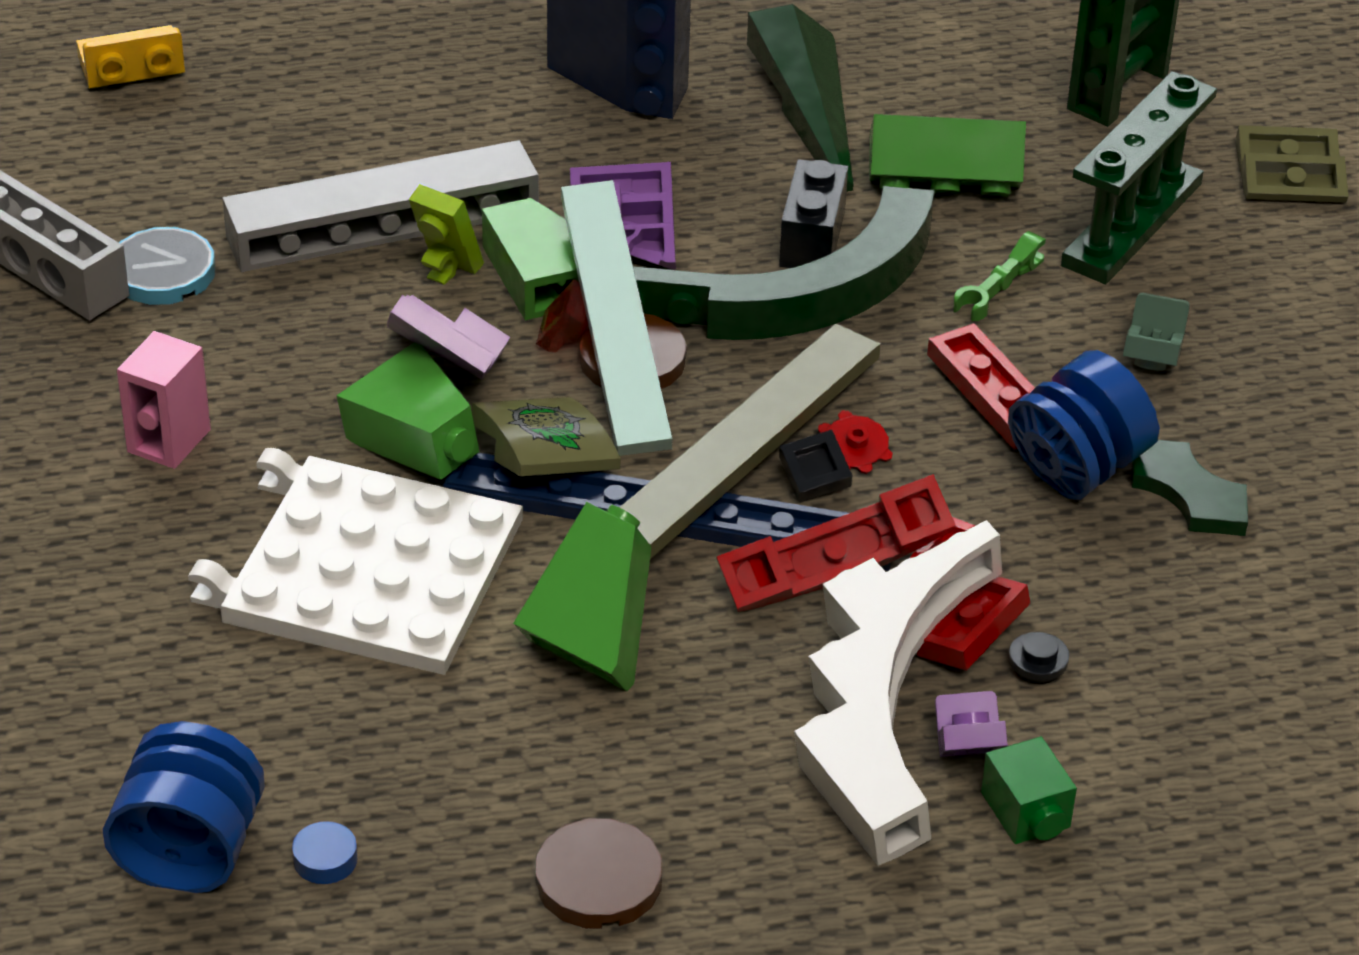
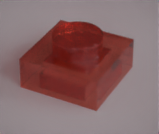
(563, 319)

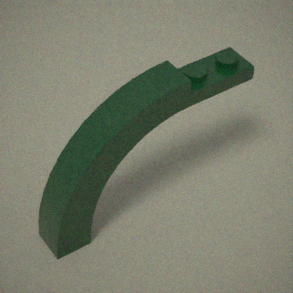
(805, 295)

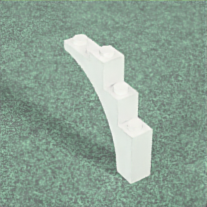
(858, 681)

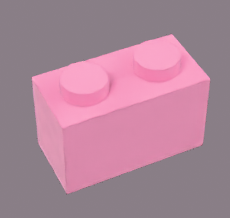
(164, 399)

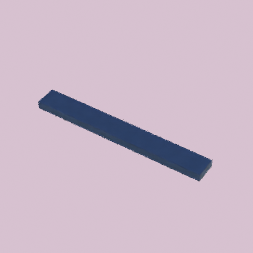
(729, 521)

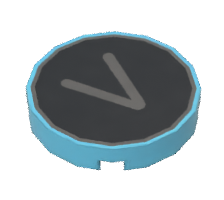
(167, 264)

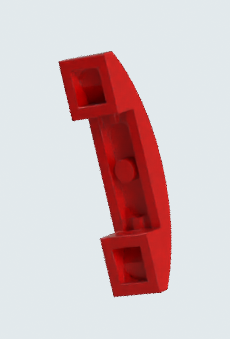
(804, 561)

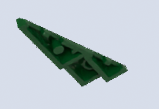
(805, 70)

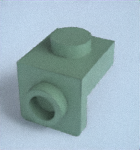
(1156, 331)

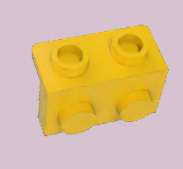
(131, 56)

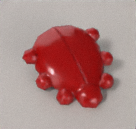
(860, 440)

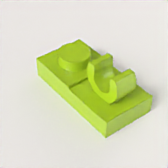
(446, 233)

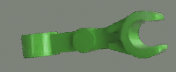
(1020, 261)

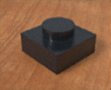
(815, 466)

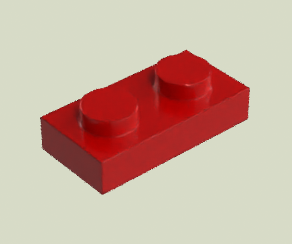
(975, 623)

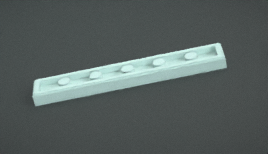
(616, 319)

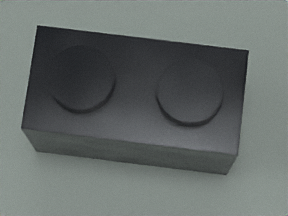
(813, 212)

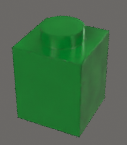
(1028, 790)

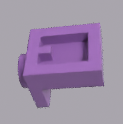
(969, 724)

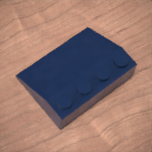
(623, 50)

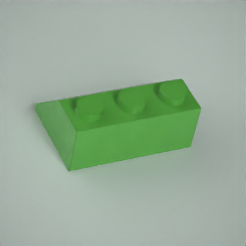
(947, 153)

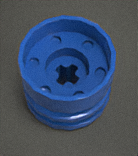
(1084, 424)
(184, 807)

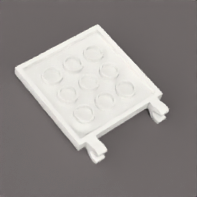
(364, 562)

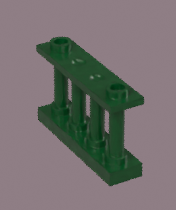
(1112, 46)
(1138, 177)

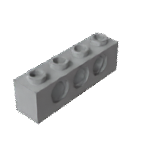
(59, 251)

